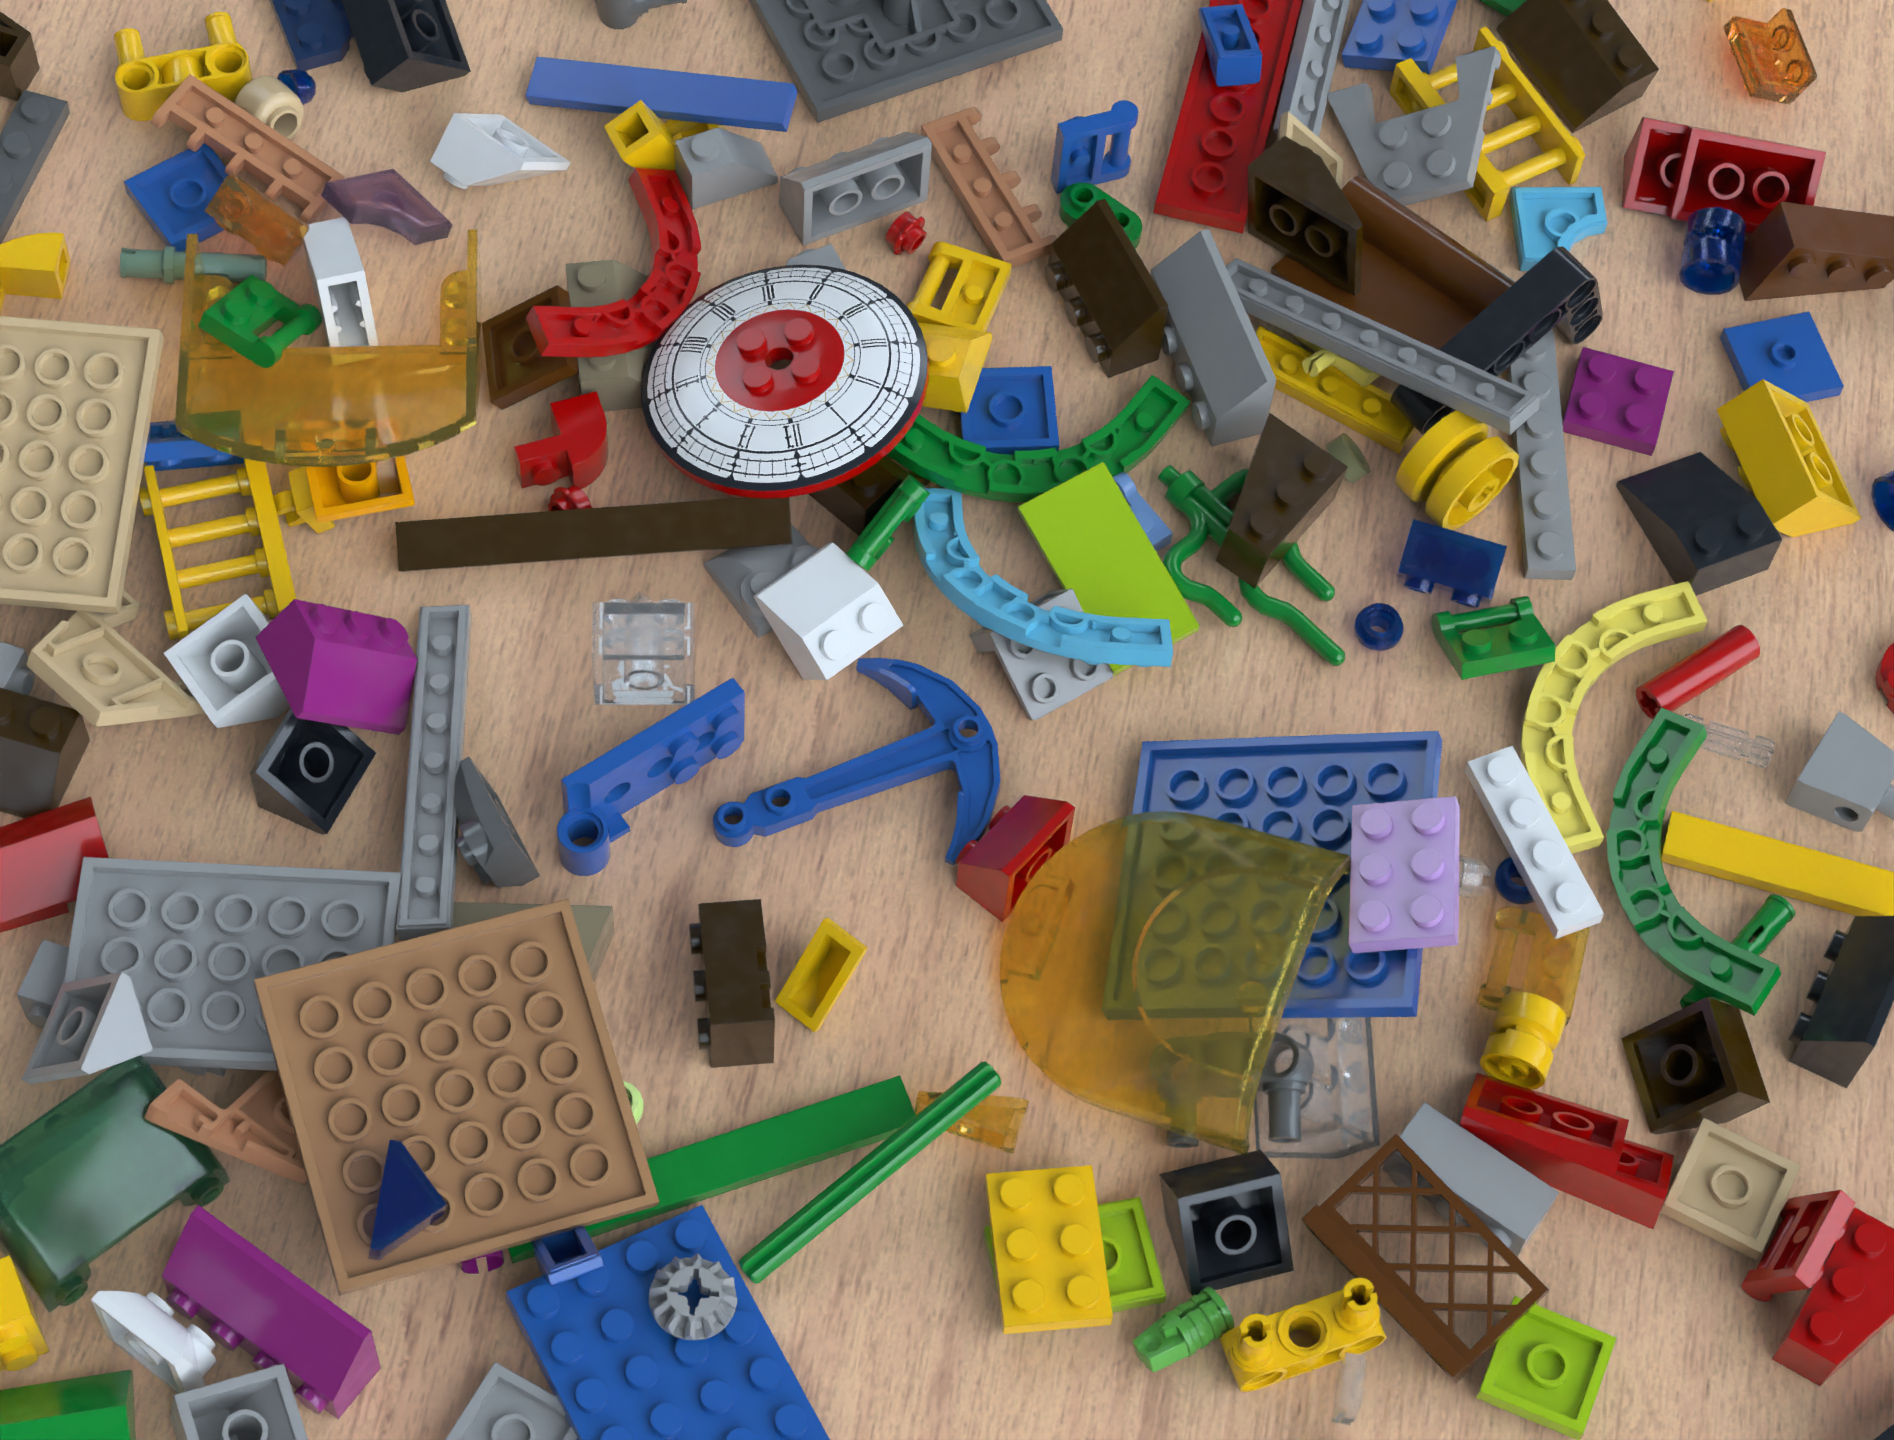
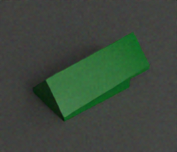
(71, 1409)

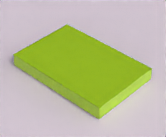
(1128, 1253)

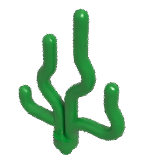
(1210, 517)

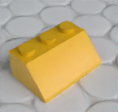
(954, 364)
(1786, 460)

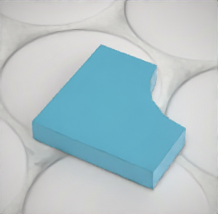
(1554, 218)

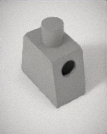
(1846, 777)

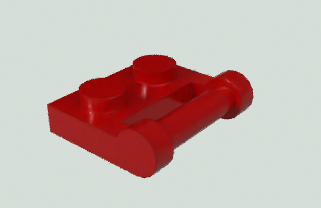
(1800, 1244)

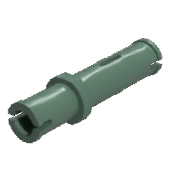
(171, 265)

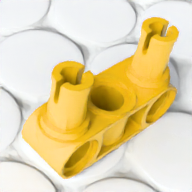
(149, 81)
(1340, 1322)

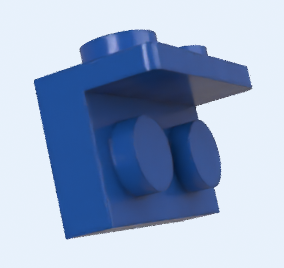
(173, 450)

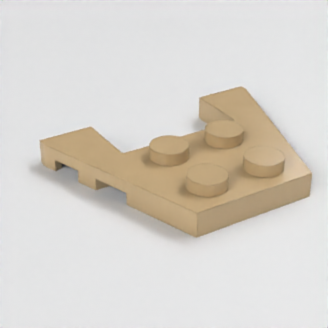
(105, 673)

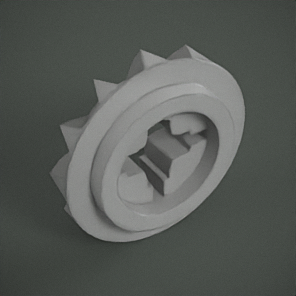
(672, 1309)

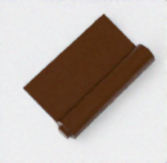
(1409, 272)

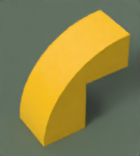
(648, 141)
(34, 266)

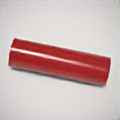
(1698, 671)

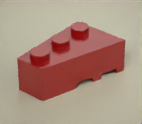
(1845, 1304)

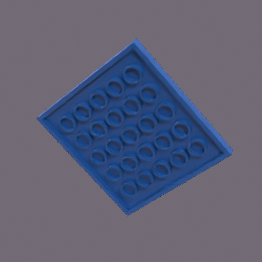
(1306, 794)

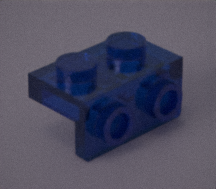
(1450, 563)

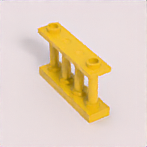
(1418, 91)
(258, 520)

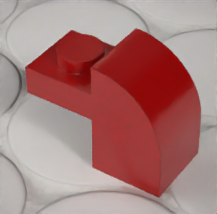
(574, 451)

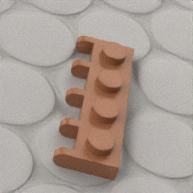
(248, 145)
(984, 190)

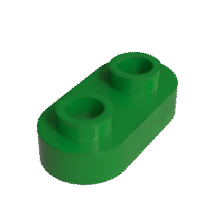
(1071, 209)

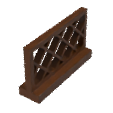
(1392, 1291)

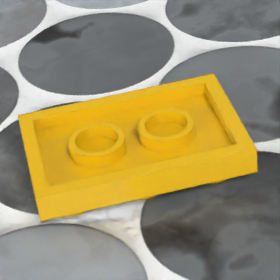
(1048, 1249)

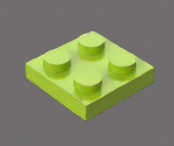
(1548, 1370)

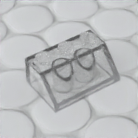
(1340, 1096)

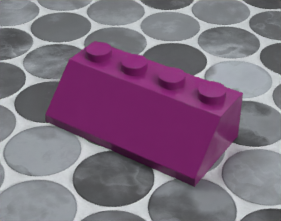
(269, 1314)

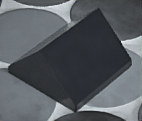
(309, 771)

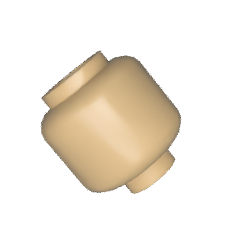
(272, 104)

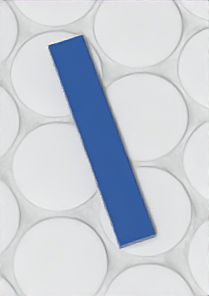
(666, 92)

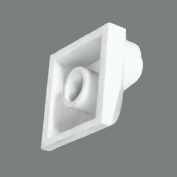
(156, 1340)

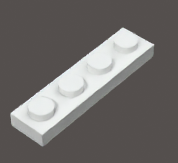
(1534, 842)

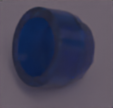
(299, 83)

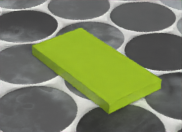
(1104, 553)

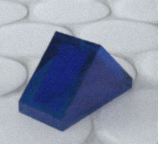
(404, 1204)

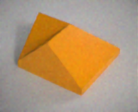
(359, 489)

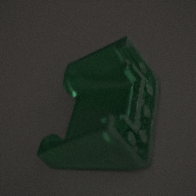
(94, 1177)

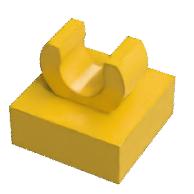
(298, 503)

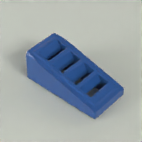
(566, 1255)

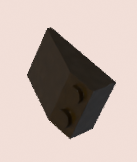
(1305, 213)

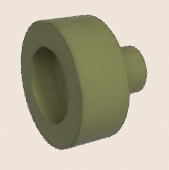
(1348, 453)

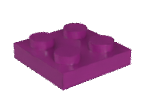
(1617, 401)

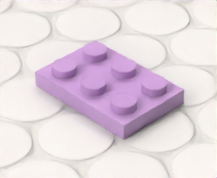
(1404, 875)

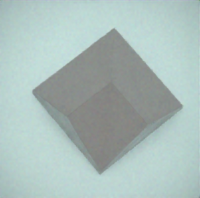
(89, 1029)

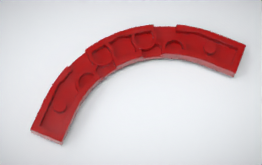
(658, 302)

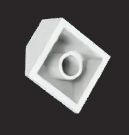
(827, 613)
(228, 668)

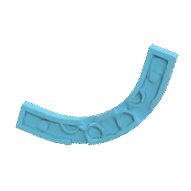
(1005, 609)

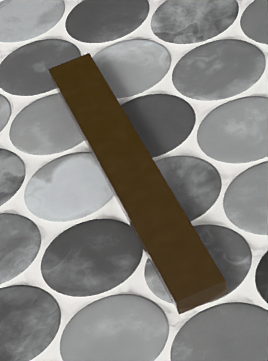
(593, 533)

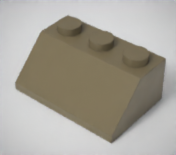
(615, 376)

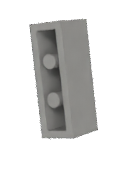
(1488, 1182)

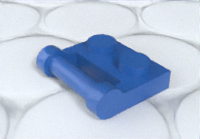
(1082, 145)

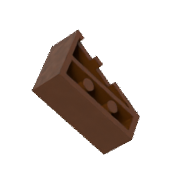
(1817, 252)

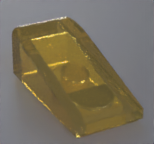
(992, 1122)

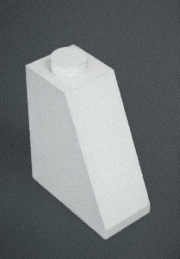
(339, 284)

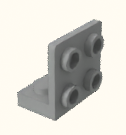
(1039, 677)

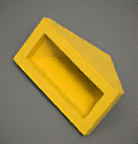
(821, 974)

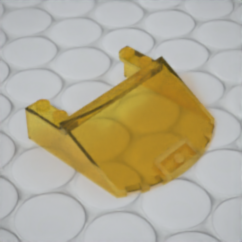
(330, 400)

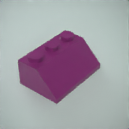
(341, 666)

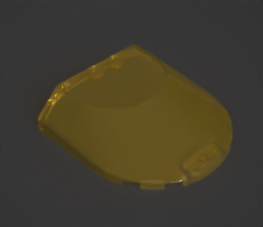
(1162, 964)

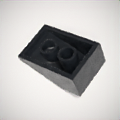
(1701, 522)

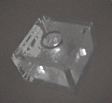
(643, 652)

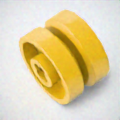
(1456, 470)

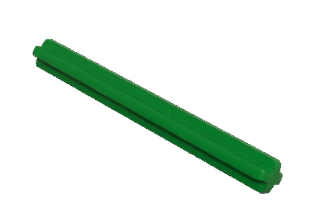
(869, 1172)

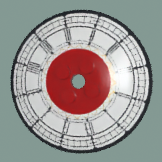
(795, 429)

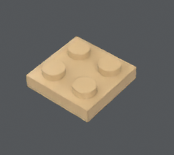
(1730, 1188)

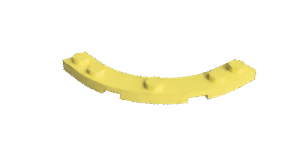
(1562, 685)

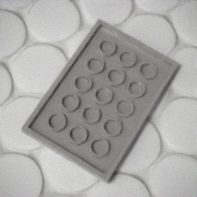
(209, 929)

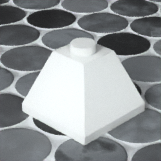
(492, 152)

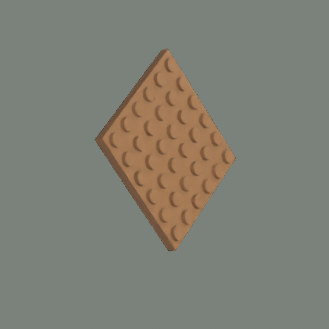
(487, 1070)

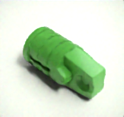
(1184, 1330)

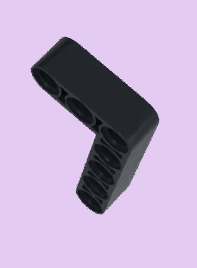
(1550, 295)

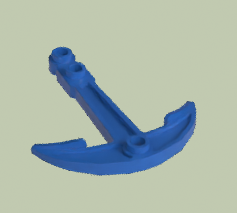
(901, 762)

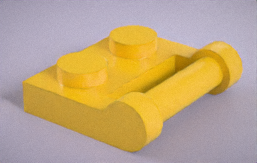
(973, 292)

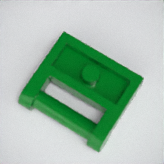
(250, 311)
(877, 535)
(1496, 648)

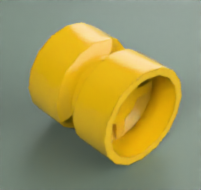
(1523, 1039)

